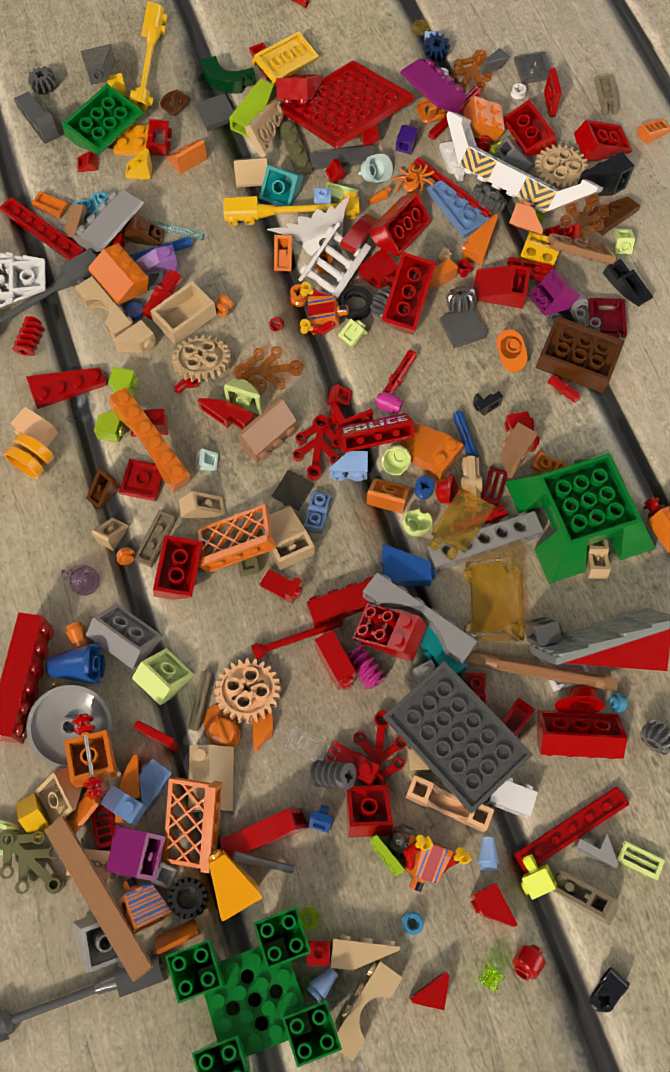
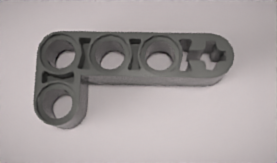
(40, 121)

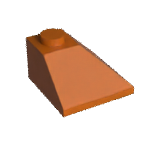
(526, 218)

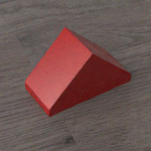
(433, 993)

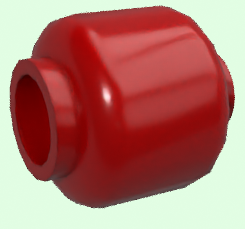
(528, 962)

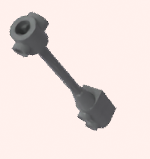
(73, 274)
(118, 979)

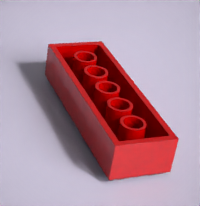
(22, 674)

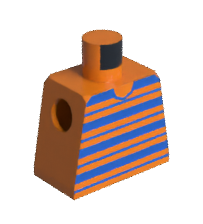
(142, 905)

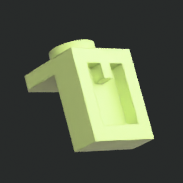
(624, 241)
(352, 332)

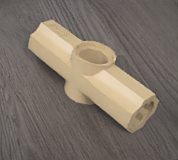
(471, 478)

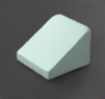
(206, 460)

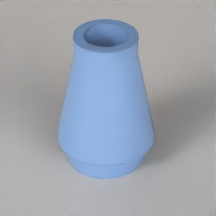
(488, 855)
(321, 985)

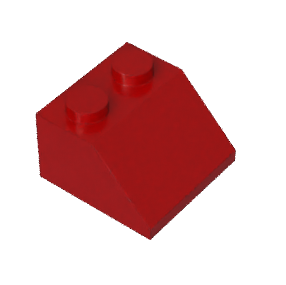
(368, 811)

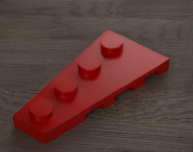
(59, 386)

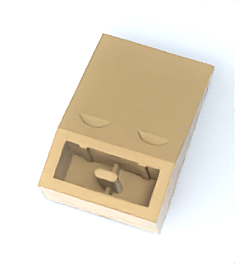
(290, 538)

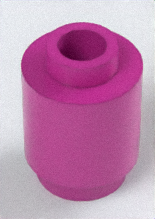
(389, 402)

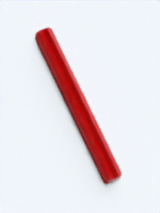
(443, 123)

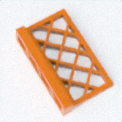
(237, 551)
(210, 821)

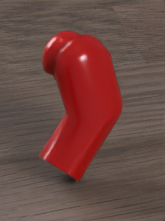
(182, 384)

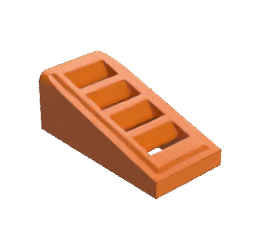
(649, 130)

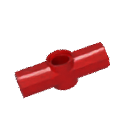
(162, 292)

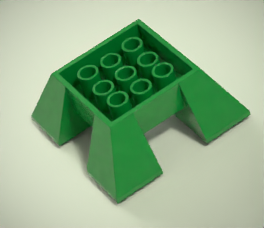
(554, 490)
(201, 971)

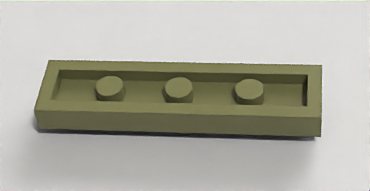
(294, 148)

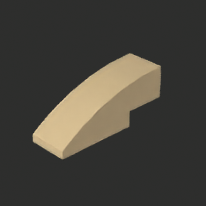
(597, 560)

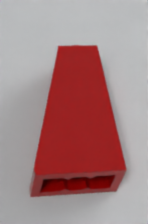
(265, 832)

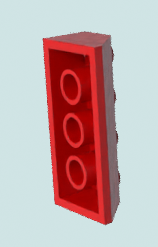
(400, 224)
(408, 293)
(580, 734)

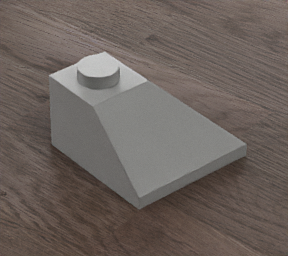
(93, 944)

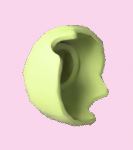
(396, 460)
(416, 523)

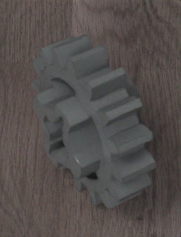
(489, 197)

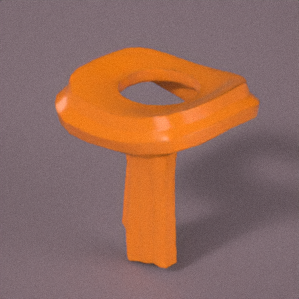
(430, 116)

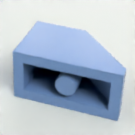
(153, 782)
(123, 805)

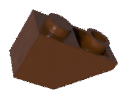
(143, 231)

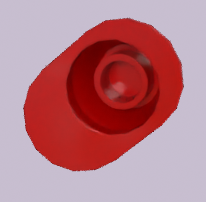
(581, 699)

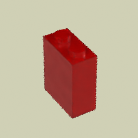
(335, 660)

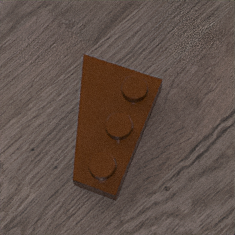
(618, 212)

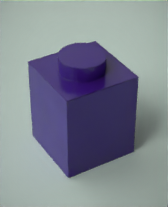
(406, 139)

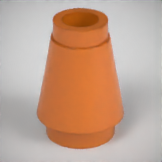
(77, 634)

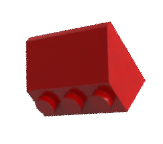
(529, 129)
(177, 568)

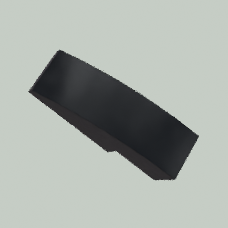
(627, 283)

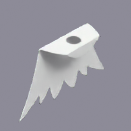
(312, 230)

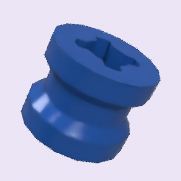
(424, 492)

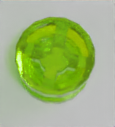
(491, 978)

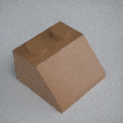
(516, 448)

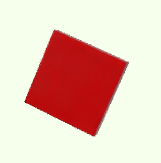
(552, 92)
(141, 480)
(156, 736)

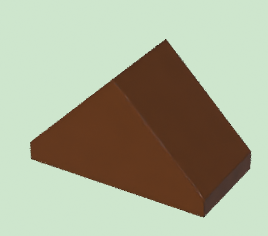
(102, 489)

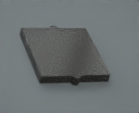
(293, 490)

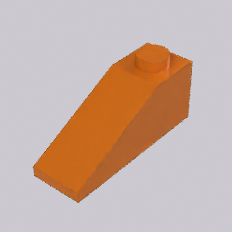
(479, 241)

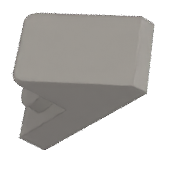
(602, 853)

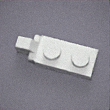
(449, 156)

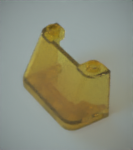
(495, 600)

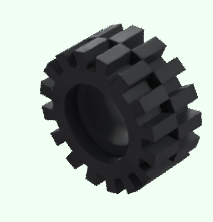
(200, 904)

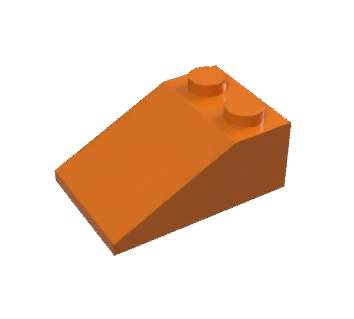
(432, 450)

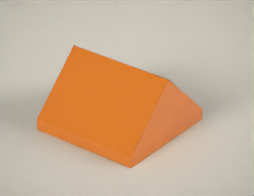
(188, 156)
(387, 495)

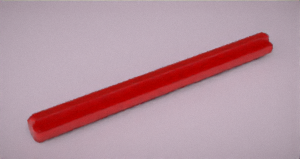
(437, 176)

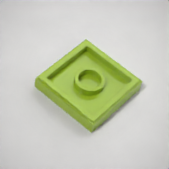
(386, 856)

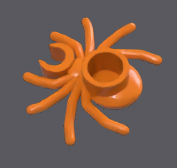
(412, 179)

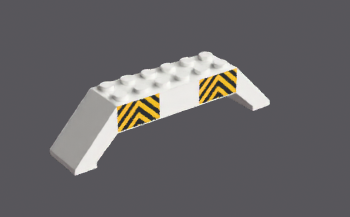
(509, 177)

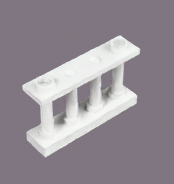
(350, 265)

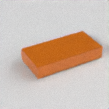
(50, 204)

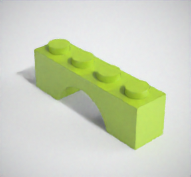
(108, 425)

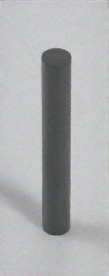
(262, 862)

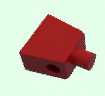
(378, 270)

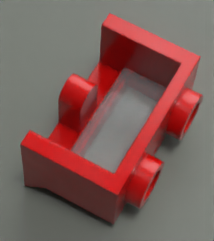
(158, 137)

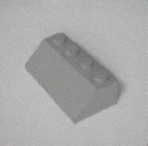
(107, 220)

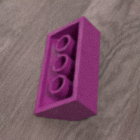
(435, 84)

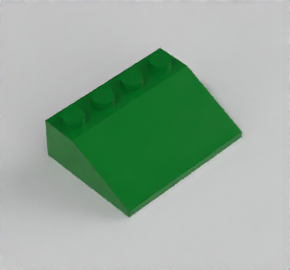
(101, 120)

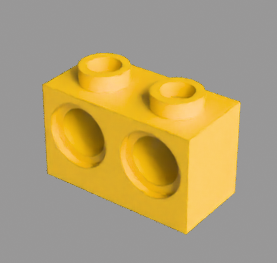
(539, 249)

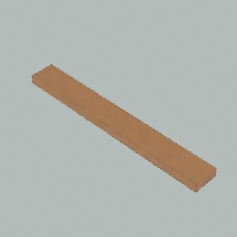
(99, 899)

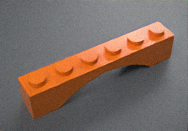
(164, 458)

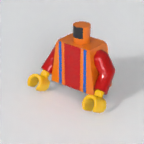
(323, 311)
(429, 860)

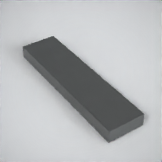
(346, 157)

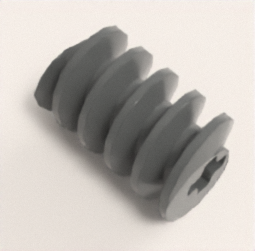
(332, 774)

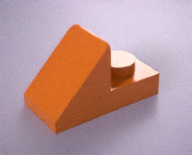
(283, 252)

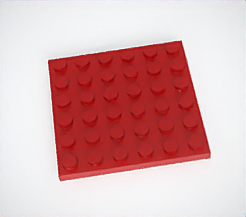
(348, 104)

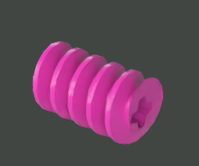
(365, 668)

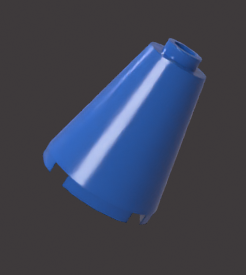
(78, 665)

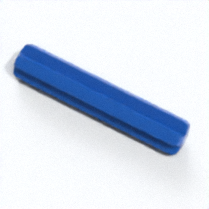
(465, 434)

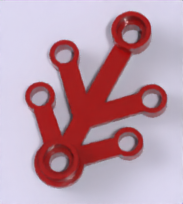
(317, 444)
(378, 755)

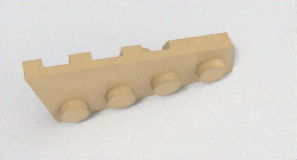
(264, 126)

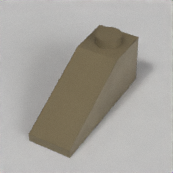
(585, 896)

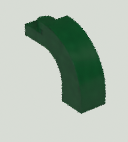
(224, 80)

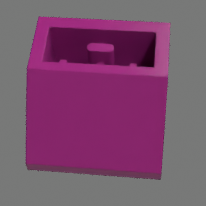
(554, 294)
(135, 853)

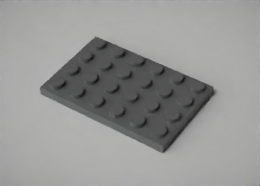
(457, 737)

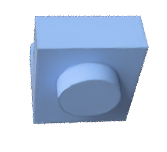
(322, 196)

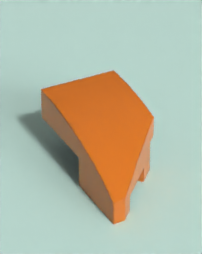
(262, 730)

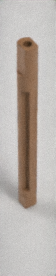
(541, 671)

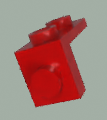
(337, 419)
(282, 586)

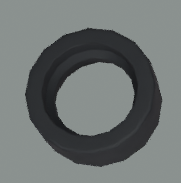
(356, 291)

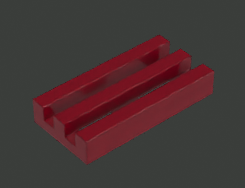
(490, 499)

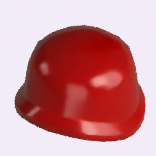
(446, 489)

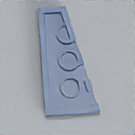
(456, 209)

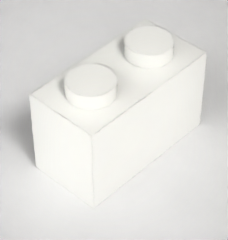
(514, 798)

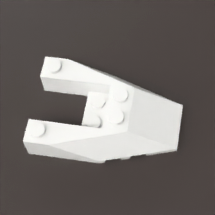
(20, 278)

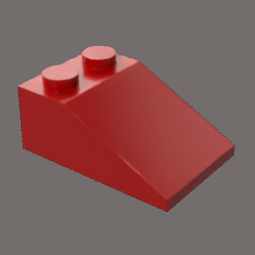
(298, 87)
(601, 140)

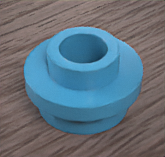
(618, 703)
(419, 920)

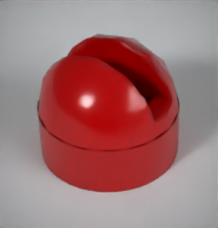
(274, 326)

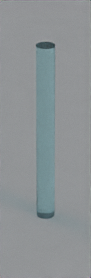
(180, 231)

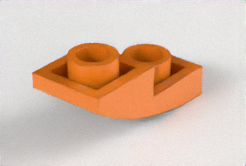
(543, 463)

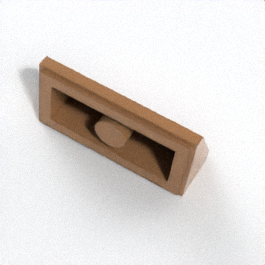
(74, 220)

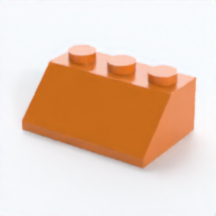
(119, 274)

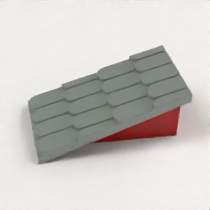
(629, 641)

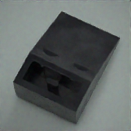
(610, 174)

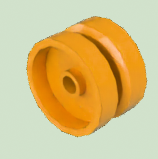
(28, 455)

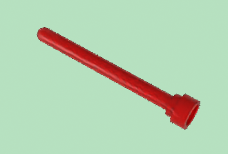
(260, 649)

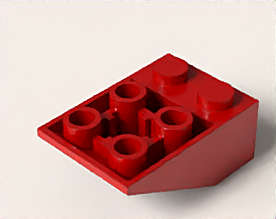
(502, 285)
(390, 631)

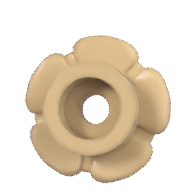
(444, 254)

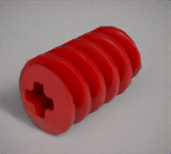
(28, 336)

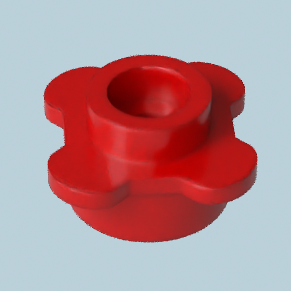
(463, 263)

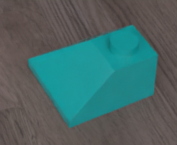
(280, 186)

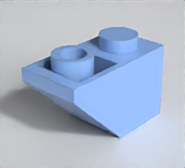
(350, 466)

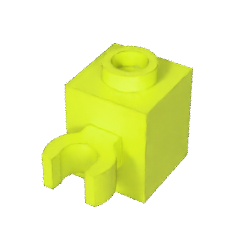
(537, 880)

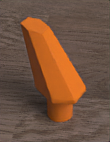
(380, 195)

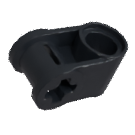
(612, 987)

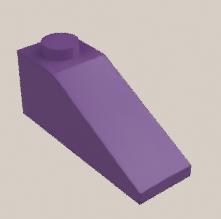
(159, 258)

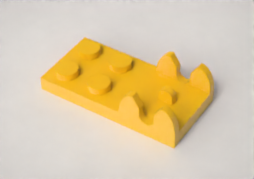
(285, 57)

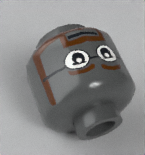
(400, 838)

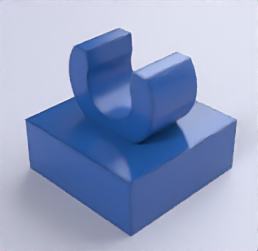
(321, 820)

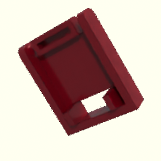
(612, 321)

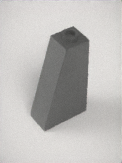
(98, 63)

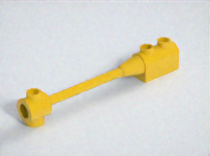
(152, 30)
(249, 209)

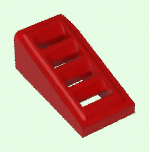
(96, 828)

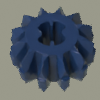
(434, 51)

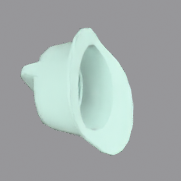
(376, 168)

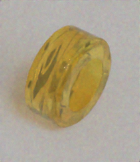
(420, 27)

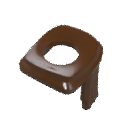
(176, 96)

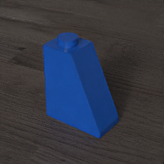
(406, 568)

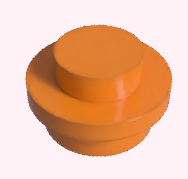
(125, 556)

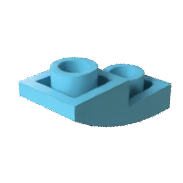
(92, 204)

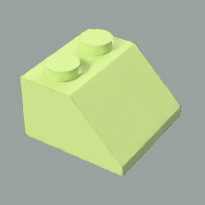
(162, 676)

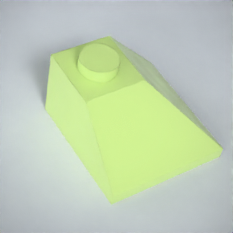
(243, 395)

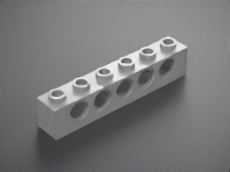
(527, 521)

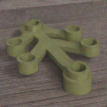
(27, 859)

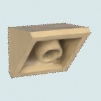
(250, 171)

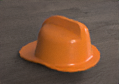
(512, 350)
(220, 728)

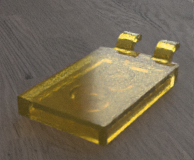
(460, 523)

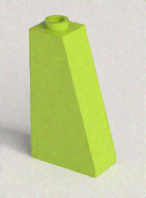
(252, 104)

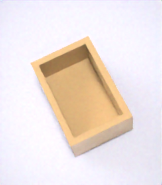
(183, 312)

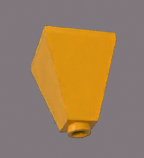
(232, 885)

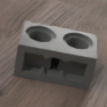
(543, 631)

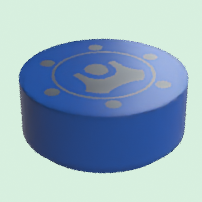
(134, 311)

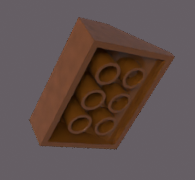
(580, 354)

